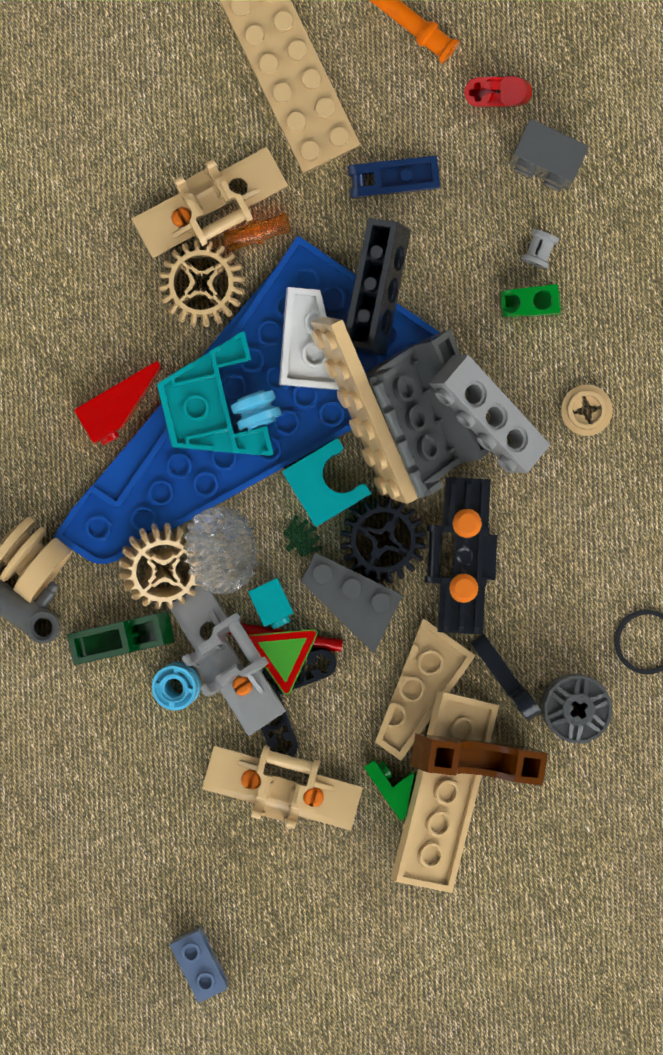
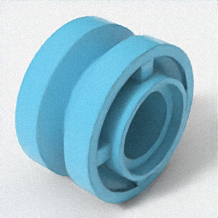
(256, 410)
(166, 695)

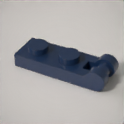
(395, 177)

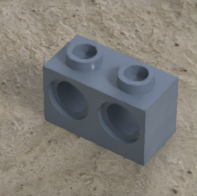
(199, 964)

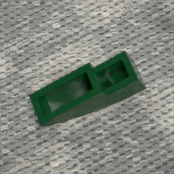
(120, 638)

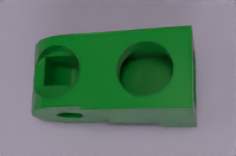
(531, 302)

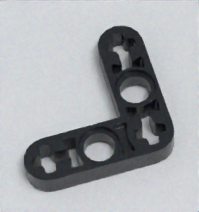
(318, 675)
(505, 677)

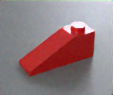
(112, 409)

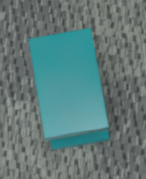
(313, 493)

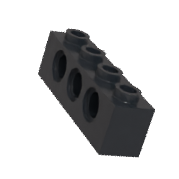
(377, 286)

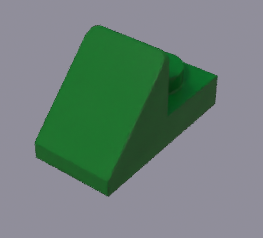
(395, 794)

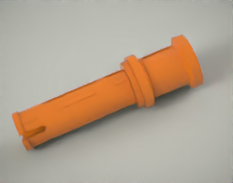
(426, 33)

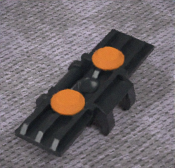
(474, 555)

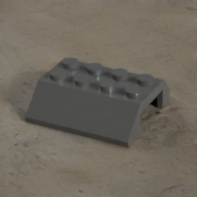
(422, 426)

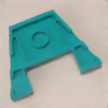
(198, 407)

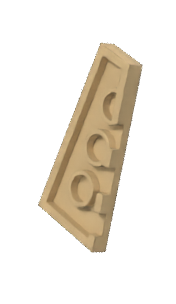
(431, 666)

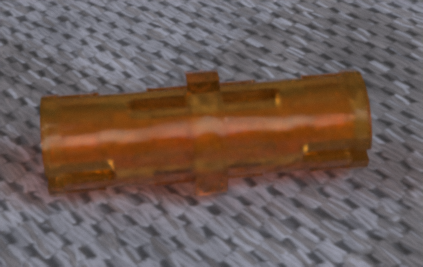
(257, 231)

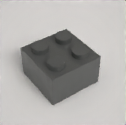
(548, 156)

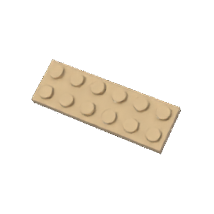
(292, 80)
(364, 410)
(442, 803)

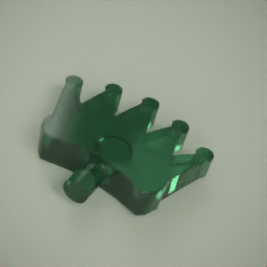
(300, 539)

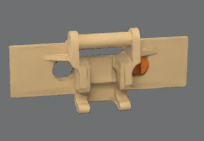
(203, 194)

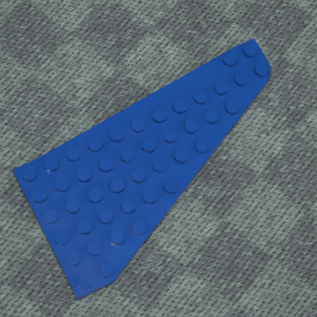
(172, 485)

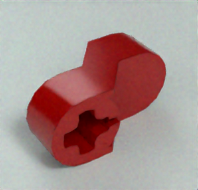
(482, 91)

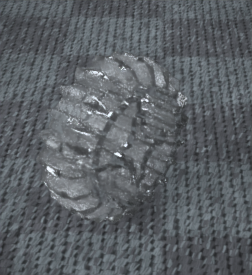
(221, 550)

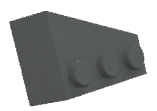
(352, 598)

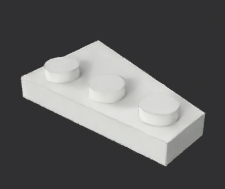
(300, 357)

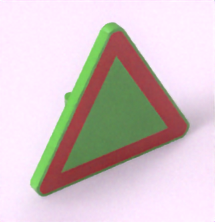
(285, 654)

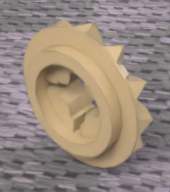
(595, 397)

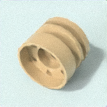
(30, 559)

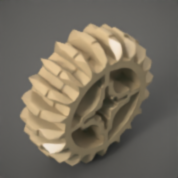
(190, 294)
(154, 576)

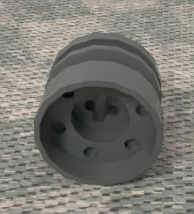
(557, 707)

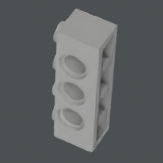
(526, 441)

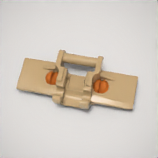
(280, 798)

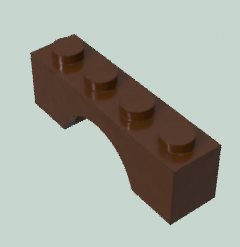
(475, 757)

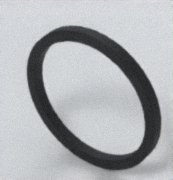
(617, 641)

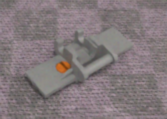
(218, 664)

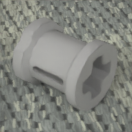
(540, 249)

